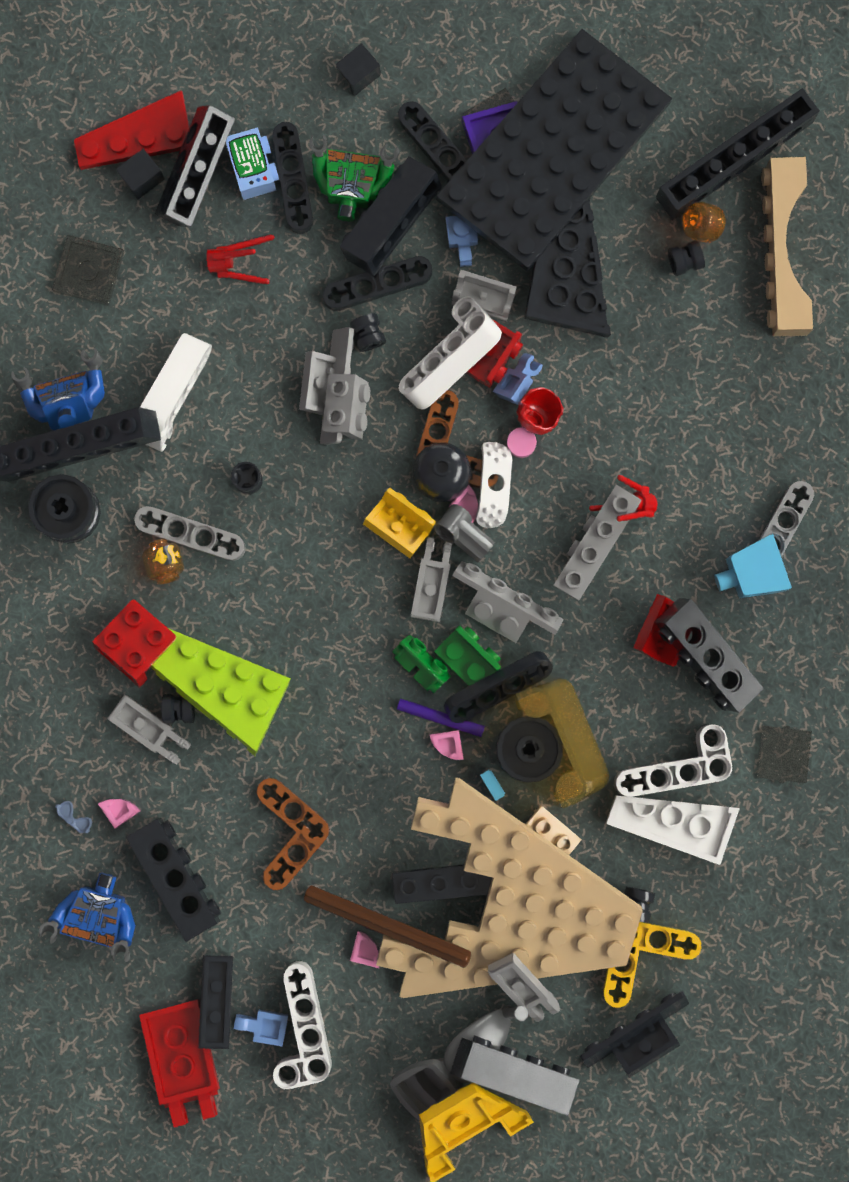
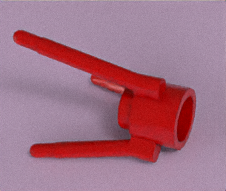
(221, 259)
(646, 507)

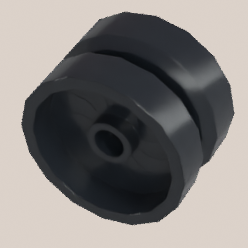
(49, 500)
(546, 744)

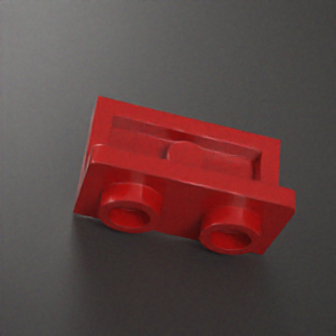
(491, 365)
(649, 640)

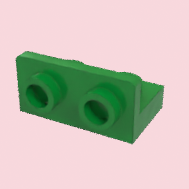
(467, 657)

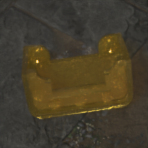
(588, 765)

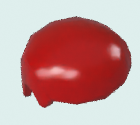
(539, 411)

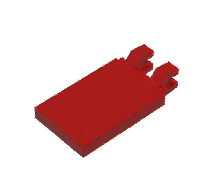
(177, 1064)

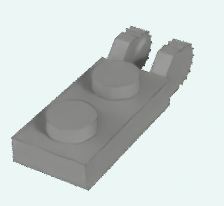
(431, 584)
(146, 727)
(523, 986)

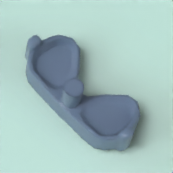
(65, 811)

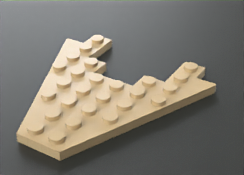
(537, 904)

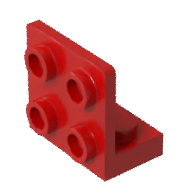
(134, 641)

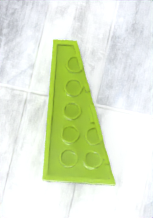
(224, 687)

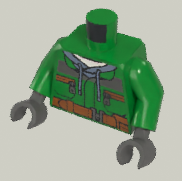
(350, 177)

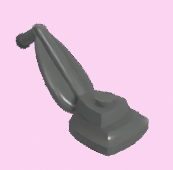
(430, 1080)

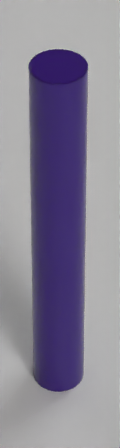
(439, 717)

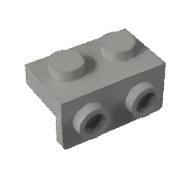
(346, 405)

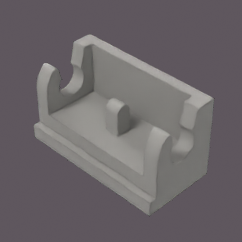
(491, 295)

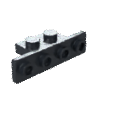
(640, 1041)

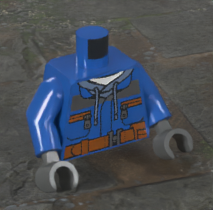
(65, 399)
(94, 917)

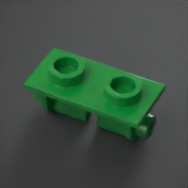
(413, 653)

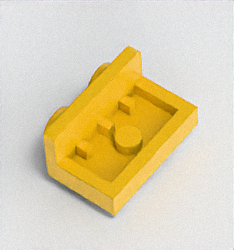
(400, 522)

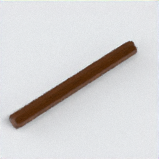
(388, 926)

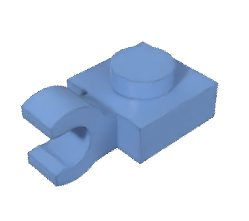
(461, 236)
(518, 380)
(267, 1027)

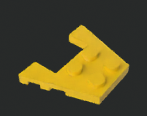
(461, 1118)

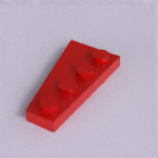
(156, 128)

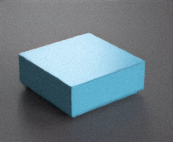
(492, 784)

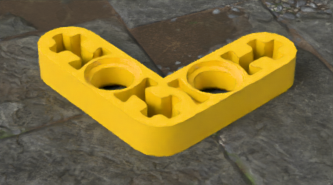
(642, 943)

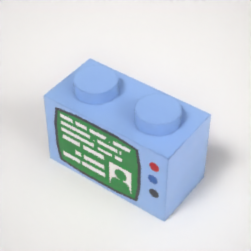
(250, 163)

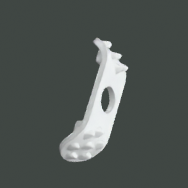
(494, 504)

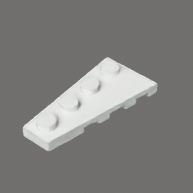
(680, 825)

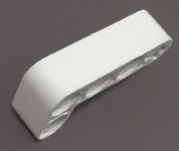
(452, 356)
(175, 383)
(672, 769)
(301, 1022)

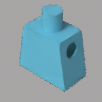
(755, 570)

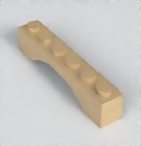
(789, 303)

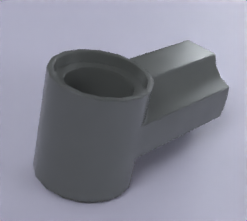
(457, 528)

